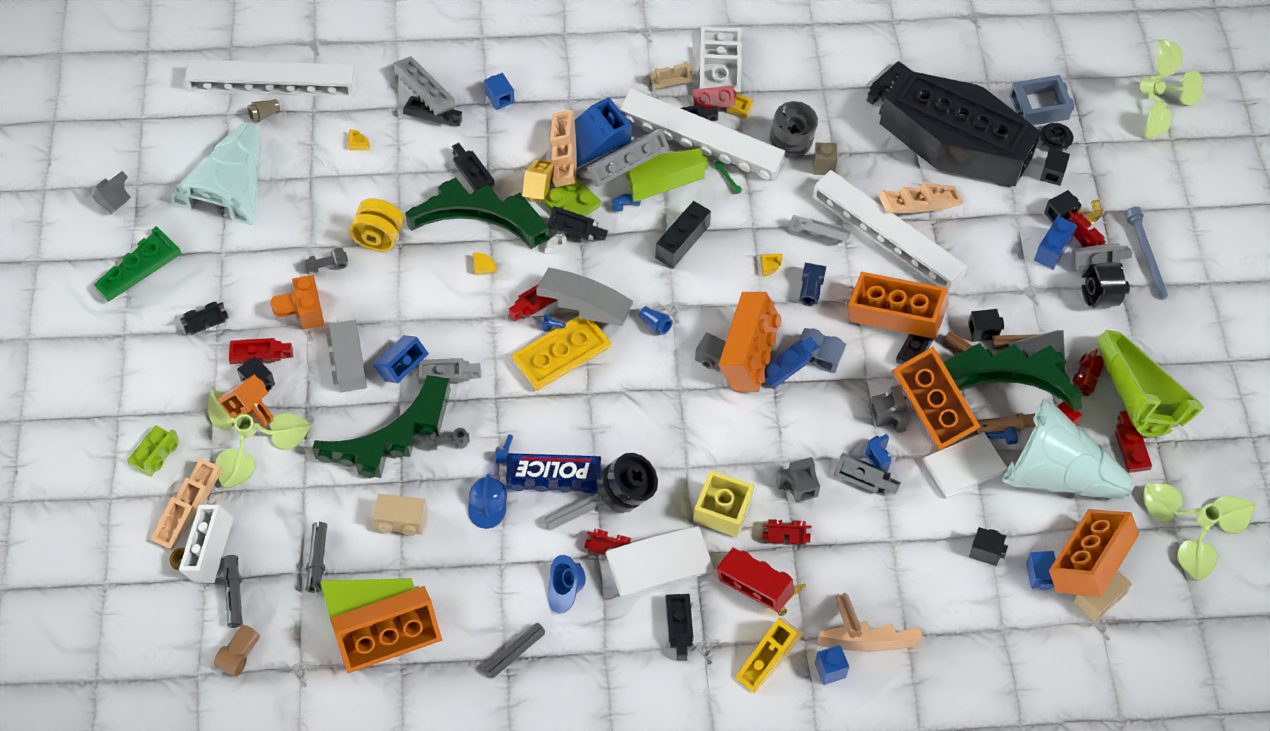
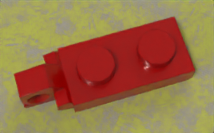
(529, 304)
(264, 349)
(1131, 445)

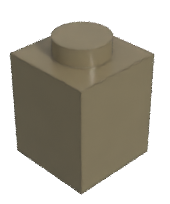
(824, 158)

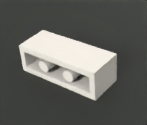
(206, 543)

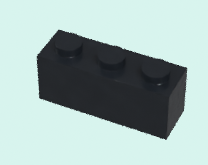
(683, 234)

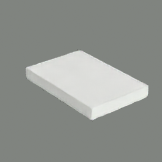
(965, 465)

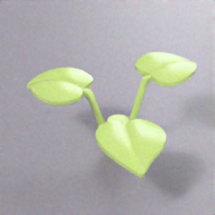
(1168, 59)
(286, 432)
(1194, 557)

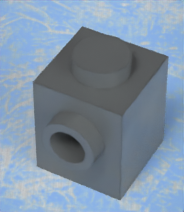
(710, 351)

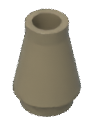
(262, 109)

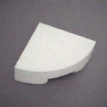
(556, 244)

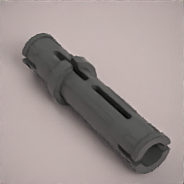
(315, 565)
(232, 588)

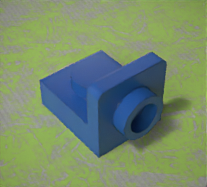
(877, 453)

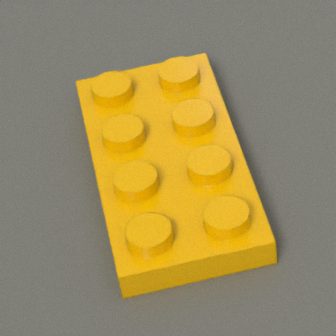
(560, 352)

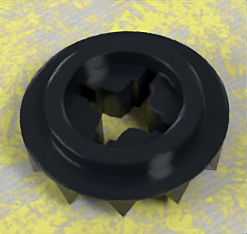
(1056, 130)

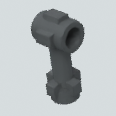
(338, 258)
(459, 437)

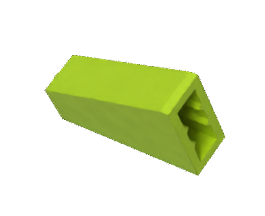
(666, 173)
(349, 595)

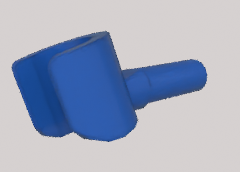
(549, 323)
(1009, 434)
(501, 454)

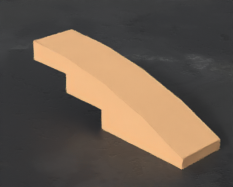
(564, 148)
(923, 199)
(183, 508)
(873, 639)

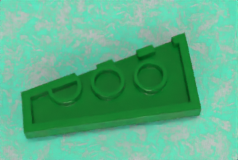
(142, 262)

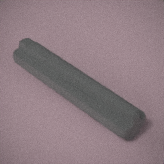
(514, 650)

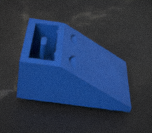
(600, 131)

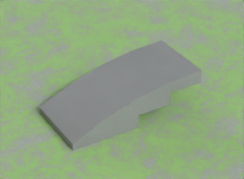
(584, 294)

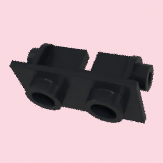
(211, 313)

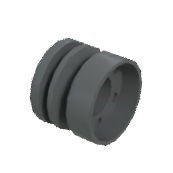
(794, 128)

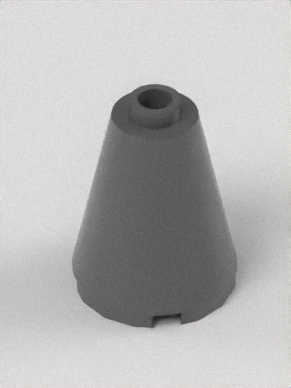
(1037, 343)

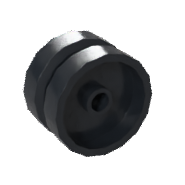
(627, 482)

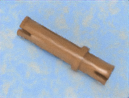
(999, 424)

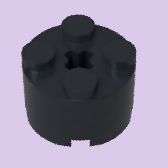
(1104, 285)

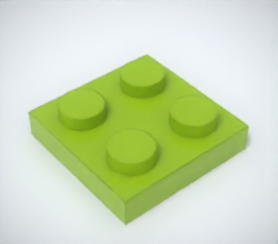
(572, 197)

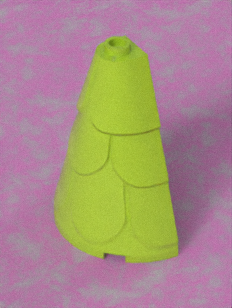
(1147, 391)

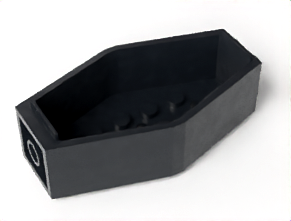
(984, 145)

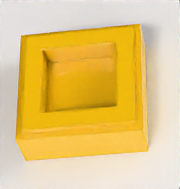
(742, 107)

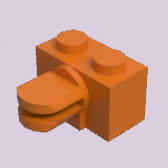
(302, 302)
(247, 399)

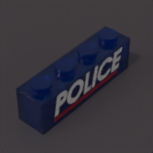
(552, 472)

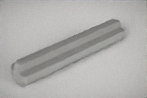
(573, 511)

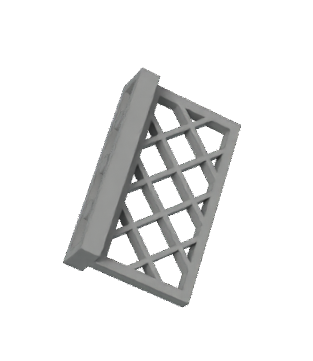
(624, 158)

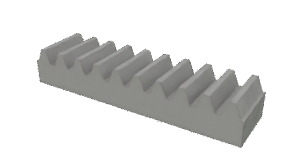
(424, 85)

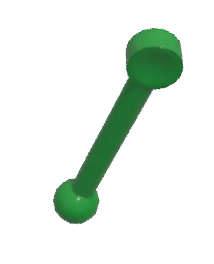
(719, 166)

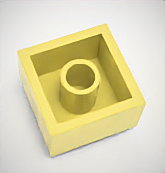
(723, 503)

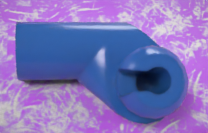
(623, 199)

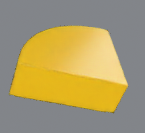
(357, 141)
(483, 263)
(770, 263)

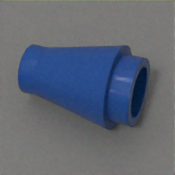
(657, 320)

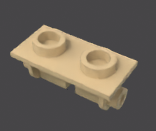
(674, 76)

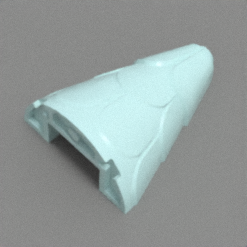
(226, 175)
(1066, 460)

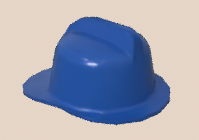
(487, 502)
(565, 582)

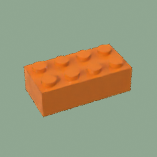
(898, 305)
(750, 342)
(935, 398)
(1094, 552)
(386, 629)

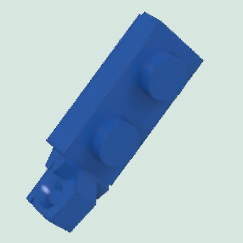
(790, 361)

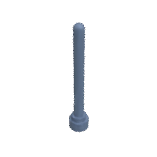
(1135, 218)

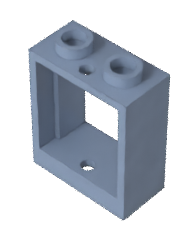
(1045, 114)

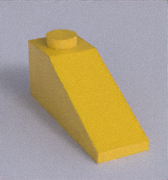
(538, 180)
(769, 654)

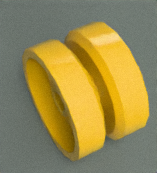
(376, 225)

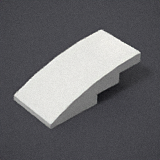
(720, 57)
(659, 561)

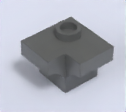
(112, 192)
(890, 409)
(799, 480)

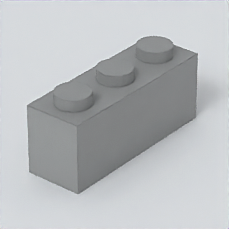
(346, 356)

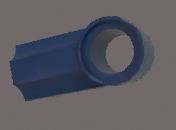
(812, 279)

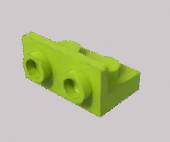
(154, 450)

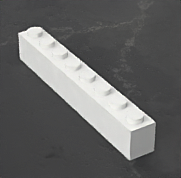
(270, 78)
(703, 134)
(889, 231)

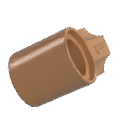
(234, 655)

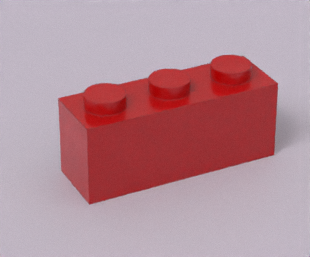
(756, 579)

